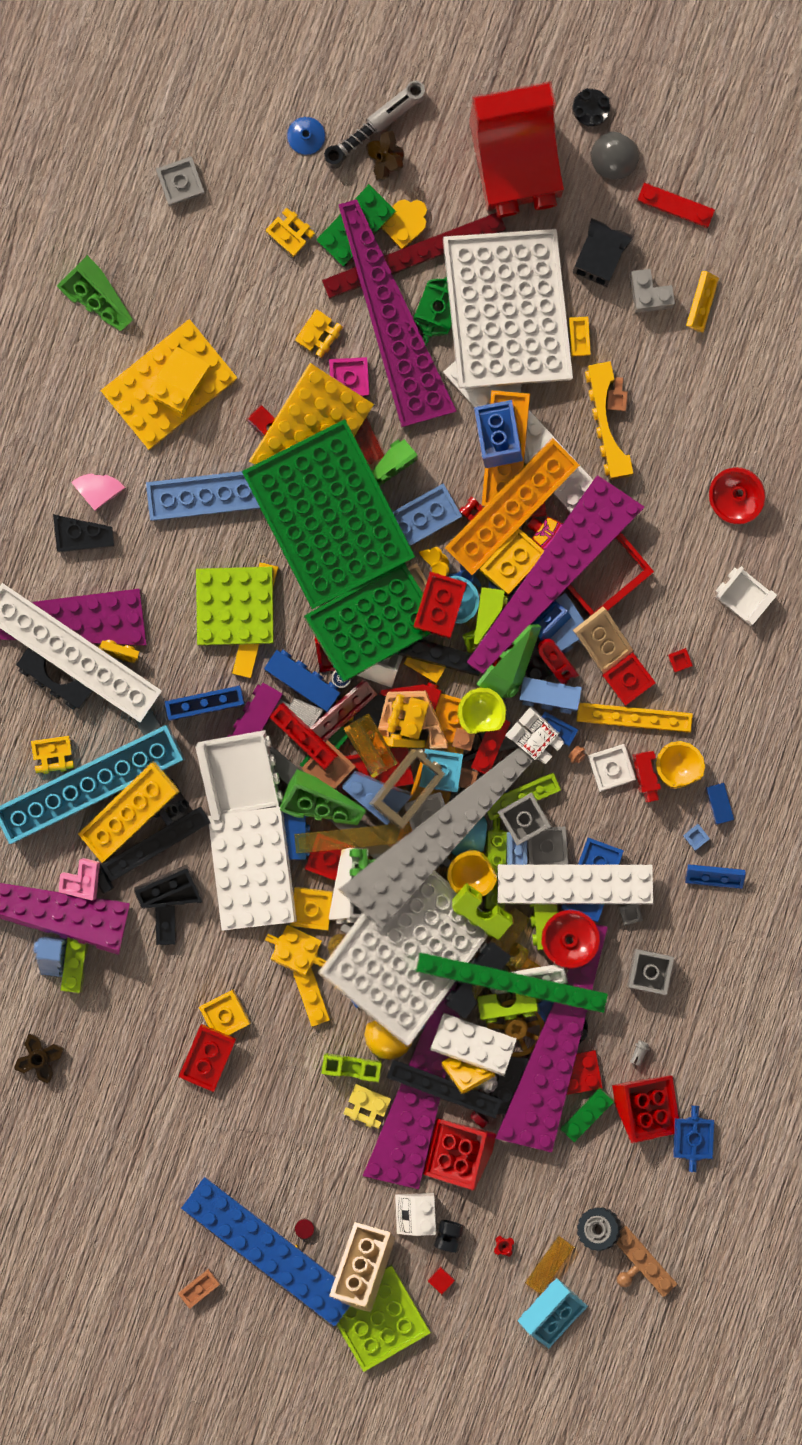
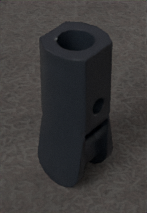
(103, 880)

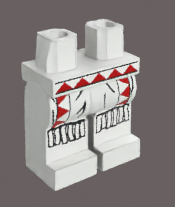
(535, 742)

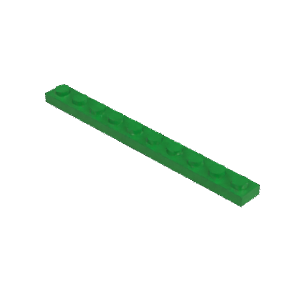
(511, 982)

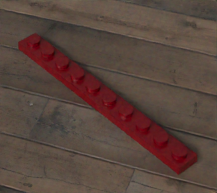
(413, 254)

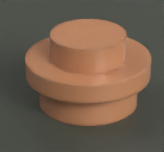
(577, 754)

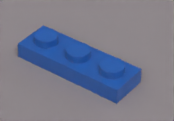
(715, 876)

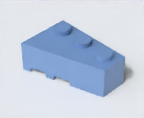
(550, 695)
(365, 788)
(50, 955)

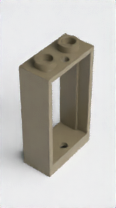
(386, 811)

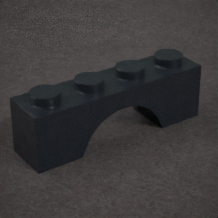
(35, 665)
(462, 999)

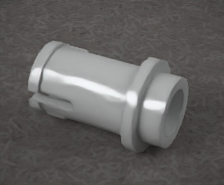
(640, 1052)

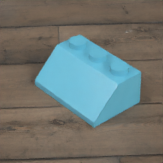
(552, 1313)

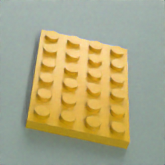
(130, 390)
(312, 407)

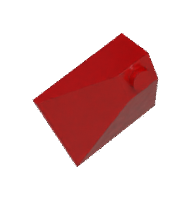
(647, 1107)
(459, 1153)

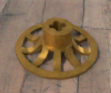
(518, 1029)

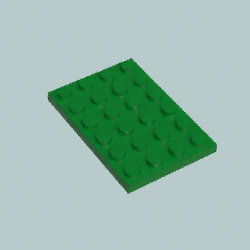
(369, 622)

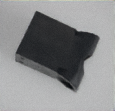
(601, 252)

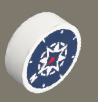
(338, 682)

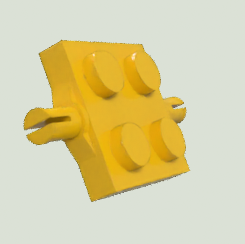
(296, 950)

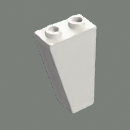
(341, 908)

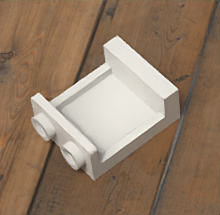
(744, 595)

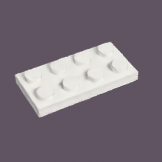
(473, 1044)

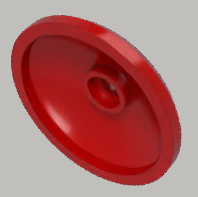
(727, 501)
(581, 930)

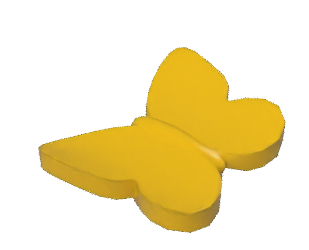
(437, 560)

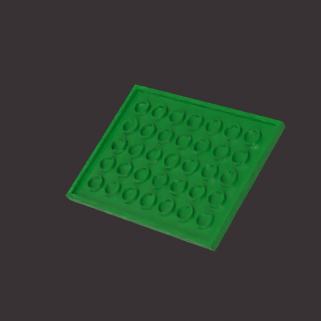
(328, 514)

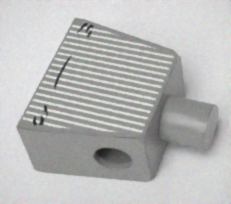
(307, 713)

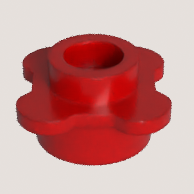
(504, 1251)

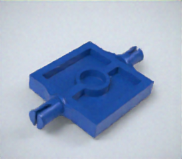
(693, 1138)

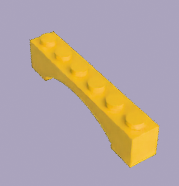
(617, 463)

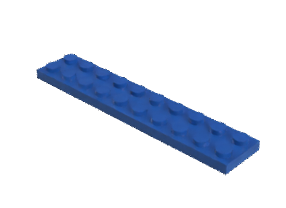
(265, 1249)

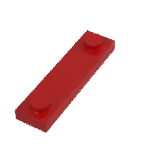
(675, 205)
(303, 736)

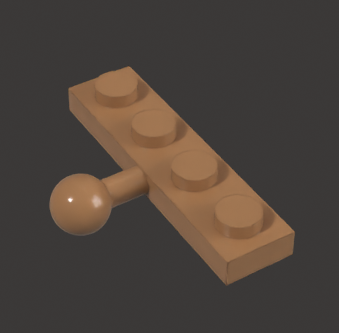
(643, 1262)

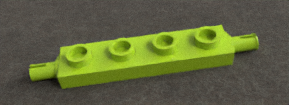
(496, 853)

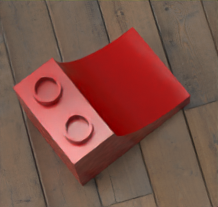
(517, 148)

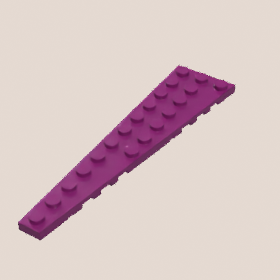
(407, 363)
(581, 538)
(99, 616)
(88, 921)
(541, 1093)
(410, 1122)

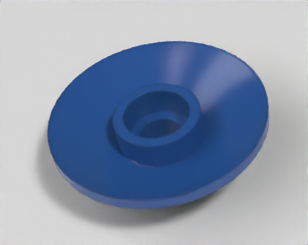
(306, 145)

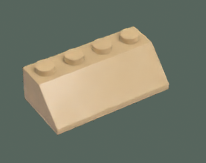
(362, 1266)

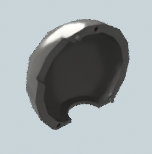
(614, 155)

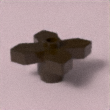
(387, 155)
(43, 1068)

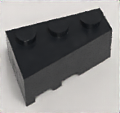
(169, 889)

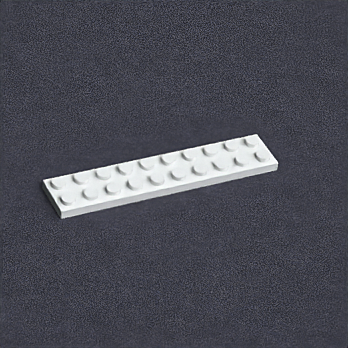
(537, 437)
(75, 655)

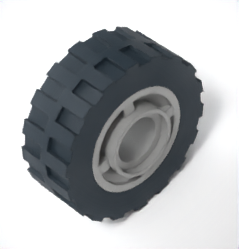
(610, 1225)

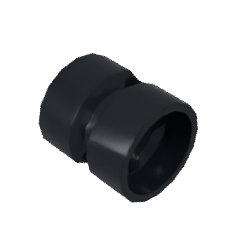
(450, 1229)

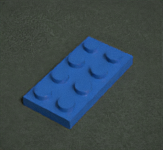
(595, 854)

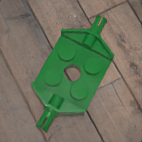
(428, 320)

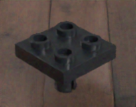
(175, 808)

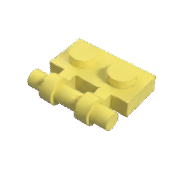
(368, 1100)

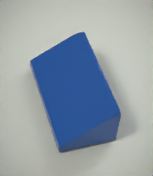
(551, 620)
(719, 803)

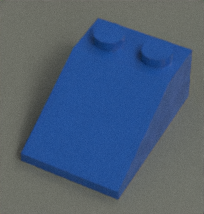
(498, 434)

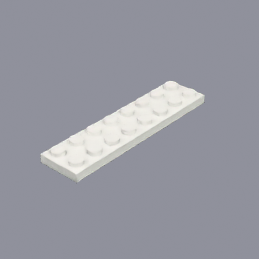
(575, 884)

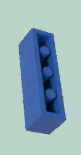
(302, 681)
(204, 703)

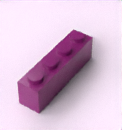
(257, 711)

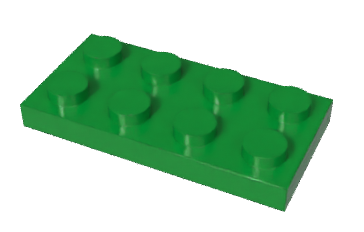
(377, 213)

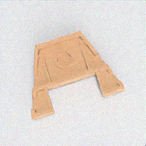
(431, 722)

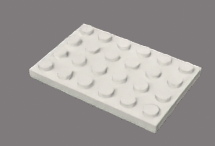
(252, 869)

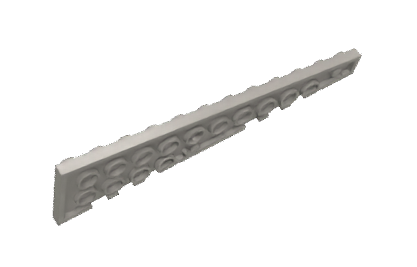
(404, 867)

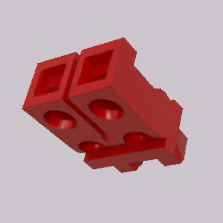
(646, 776)

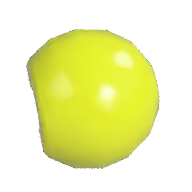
(481, 711)

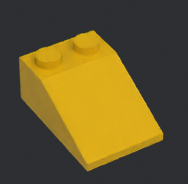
(178, 380)

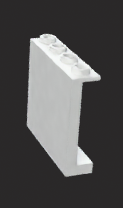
(239, 773)

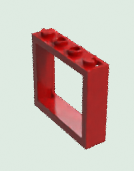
(647, 571)

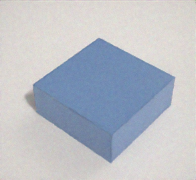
(696, 837)

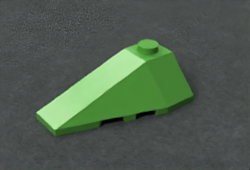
(92, 289)
(394, 461)
(510, 671)
(314, 798)

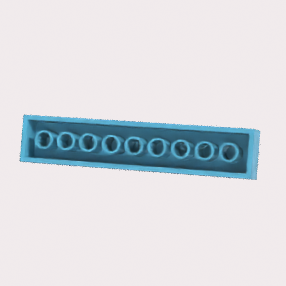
(87, 784)

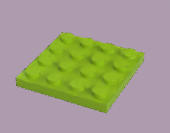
(235, 606)
(387, 1328)

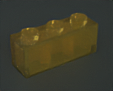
(370, 745)

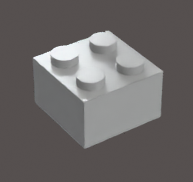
(524, 818)
(650, 971)

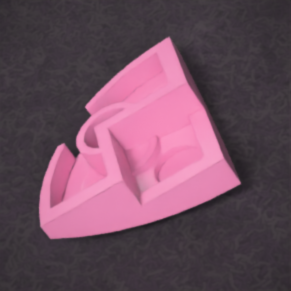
(98, 488)

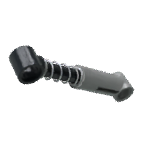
(377, 122)

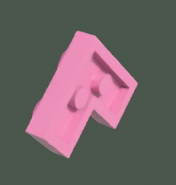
(85, 883)

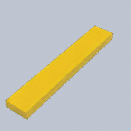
(247, 653)
(634, 717)

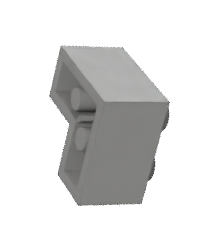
(649, 298)

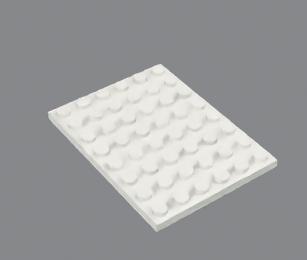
(507, 308)
(379, 964)

